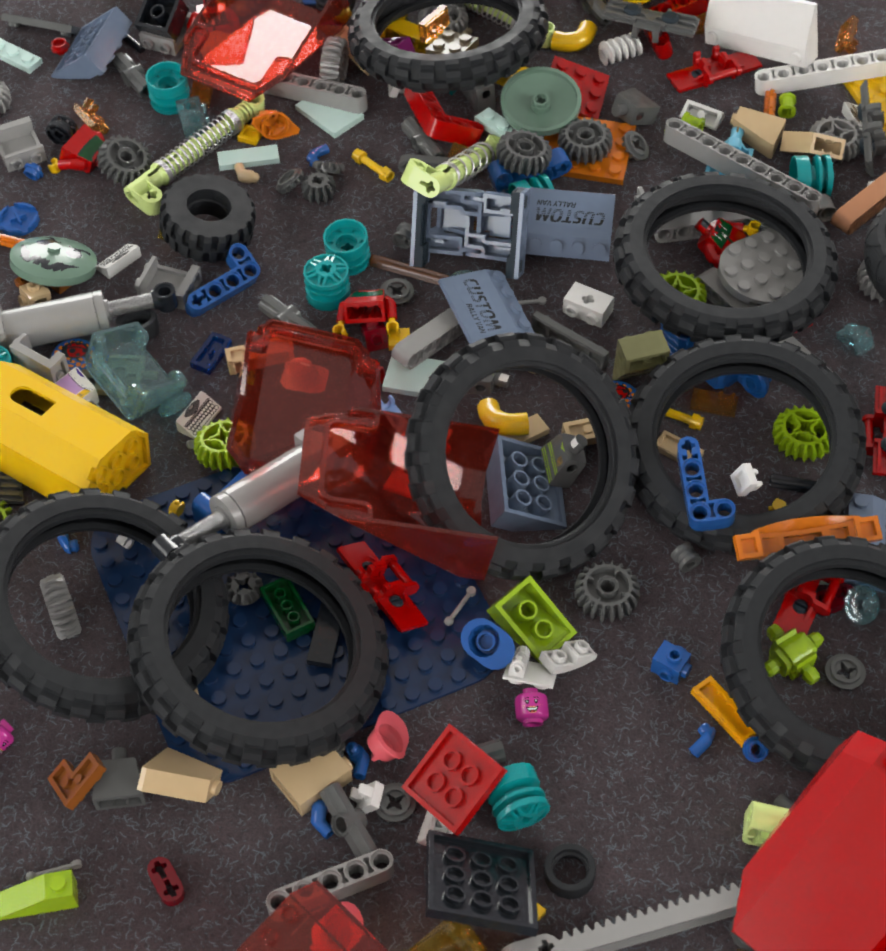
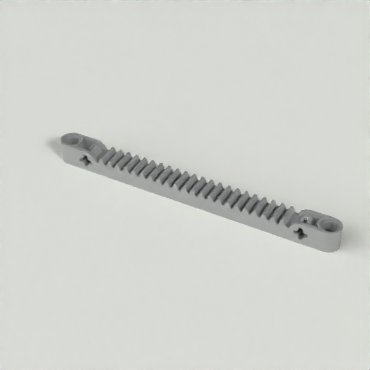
(643, 927)

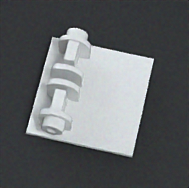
(528, 672)

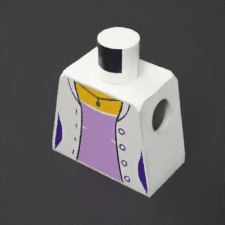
(78, 384)

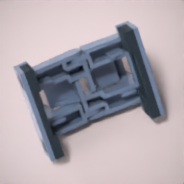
(457, 215)

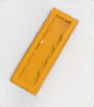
(722, 708)

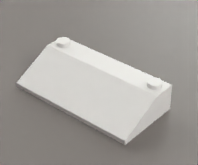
(765, 28)

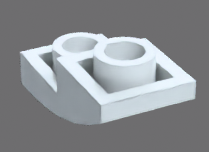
(569, 657)

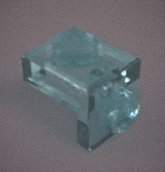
(858, 336)

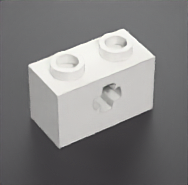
(588, 304)

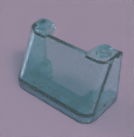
(128, 371)

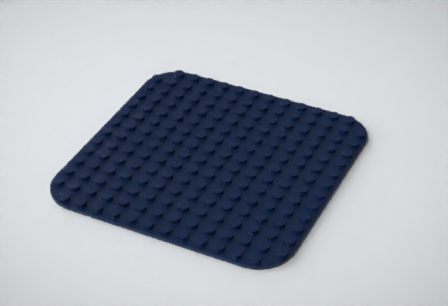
(265, 675)

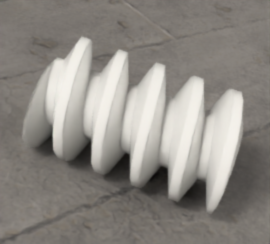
(619, 48)

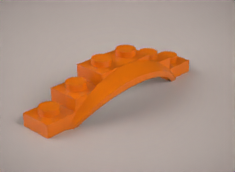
(777, 535)

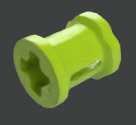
(787, 103)
(697, 122)

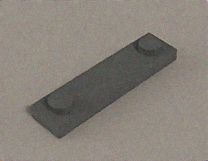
(64, 29)
(551, 329)

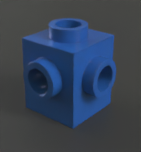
(671, 662)

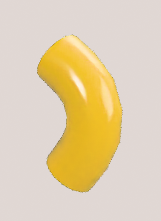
(574, 40)
(508, 423)

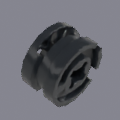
(59, 130)

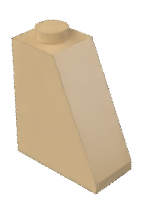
(760, 129)
(812, 144)
(180, 777)
(305, 781)

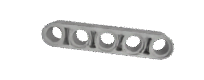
(427, 340)
(341, 875)

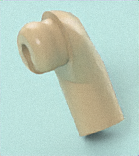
(244, 175)

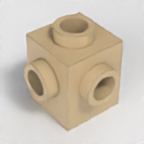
(33, 293)

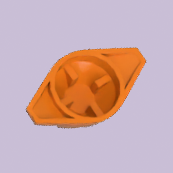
(274, 125)

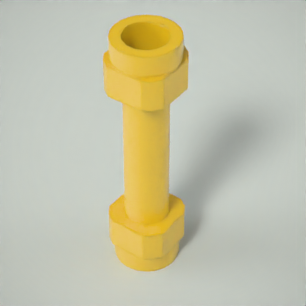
(385, 173)
(695, 421)

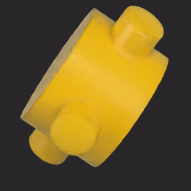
(777, 503)
(176, 507)

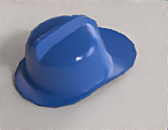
(488, 643)

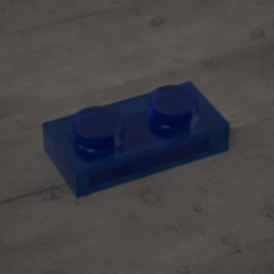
(210, 353)

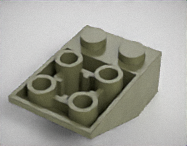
(639, 354)

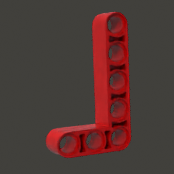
(691, 7)
(438, 124)

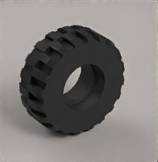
(208, 196)

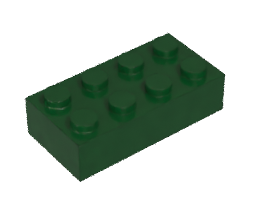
(287, 609)

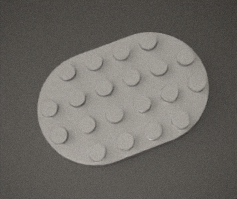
(760, 268)

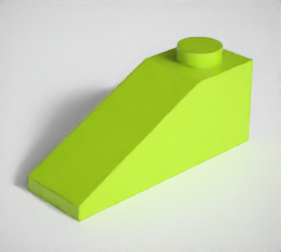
(40, 895)

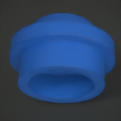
(33, 171)
(761, 752)

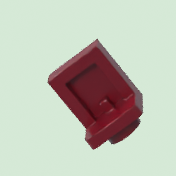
(375, 335)

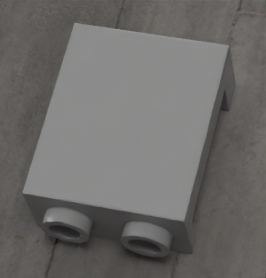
(164, 44)
(20, 144)
(183, 281)
(50, 369)

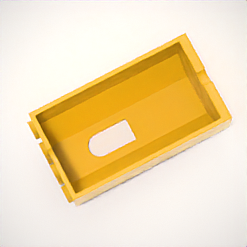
(69, 444)

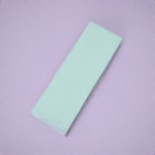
(249, 157)

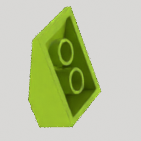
(531, 618)

